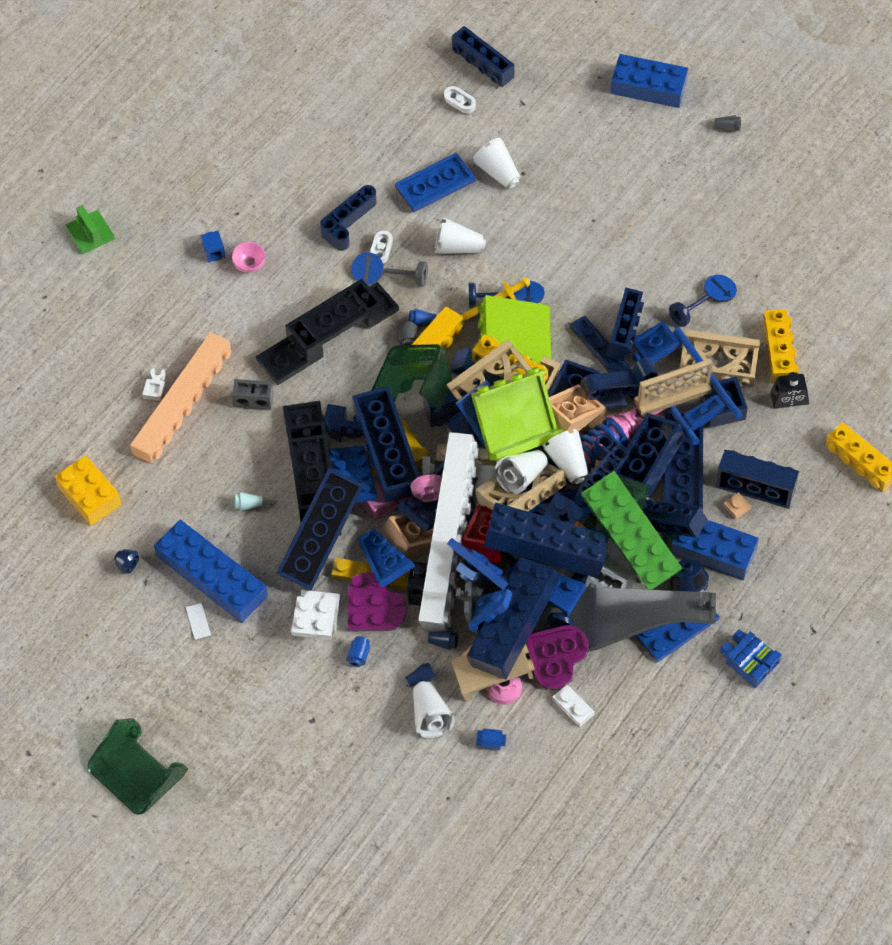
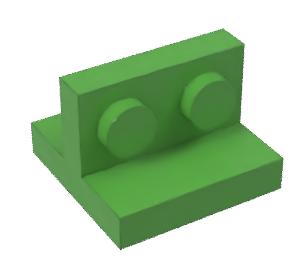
(89, 230)

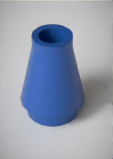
(421, 317)

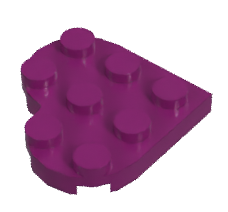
(373, 606)
(556, 653)

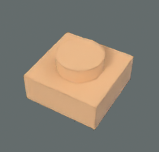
(737, 506)

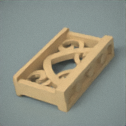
(716, 342)
(476, 372)
(541, 489)

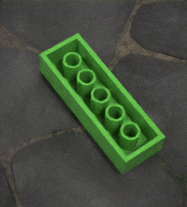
(631, 531)

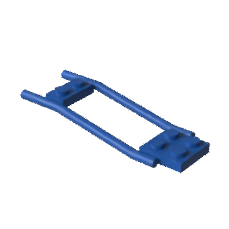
(661, 341)

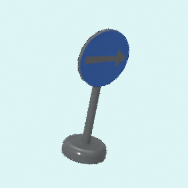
(370, 269)

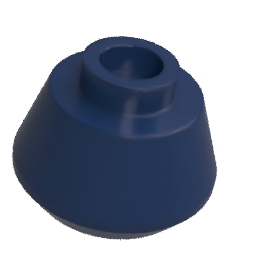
(126, 560)

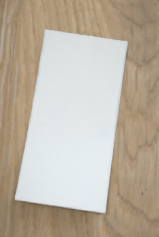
(198, 621)

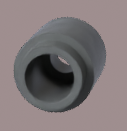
(408, 333)

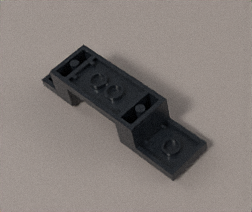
(323, 323)
(307, 450)

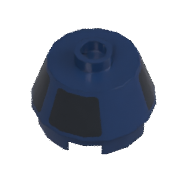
(691, 577)

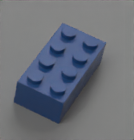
(649, 80)
(718, 549)

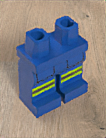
(750, 657)

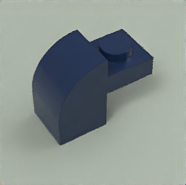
(338, 425)

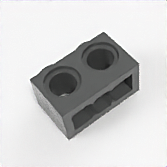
(252, 394)

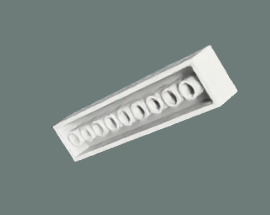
(449, 523)

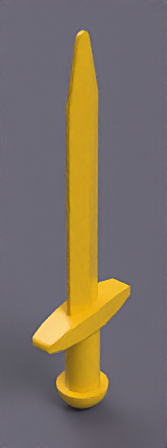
(509, 291)

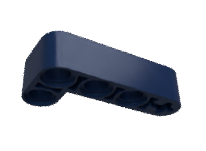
(351, 211)
(618, 383)
(609, 461)

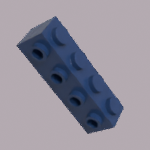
(483, 56)
(624, 325)
(675, 518)

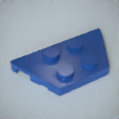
(481, 563)

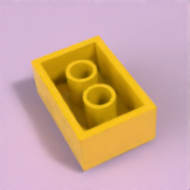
(88, 490)

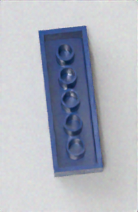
(211, 571)

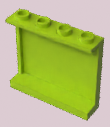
(520, 322)
(515, 414)

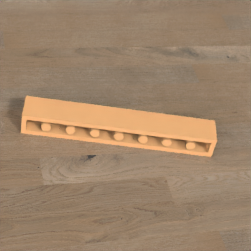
(181, 398)

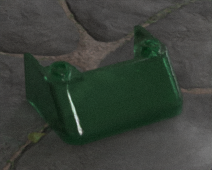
(413, 363)

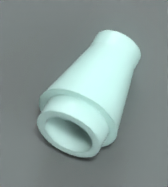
(246, 501)

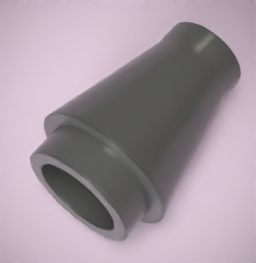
(729, 123)

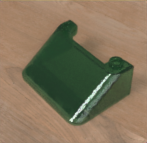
(131, 770)

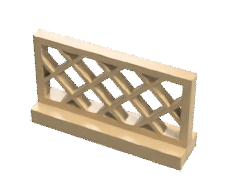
(672, 394)

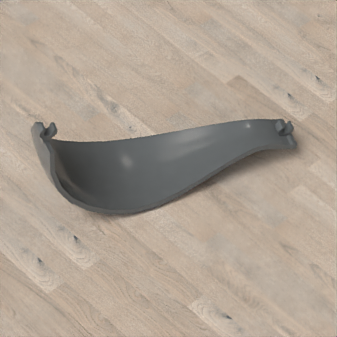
(614, 613)

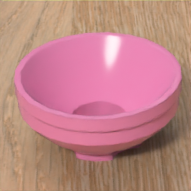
(247, 251)
(426, 487)
(505, 694)

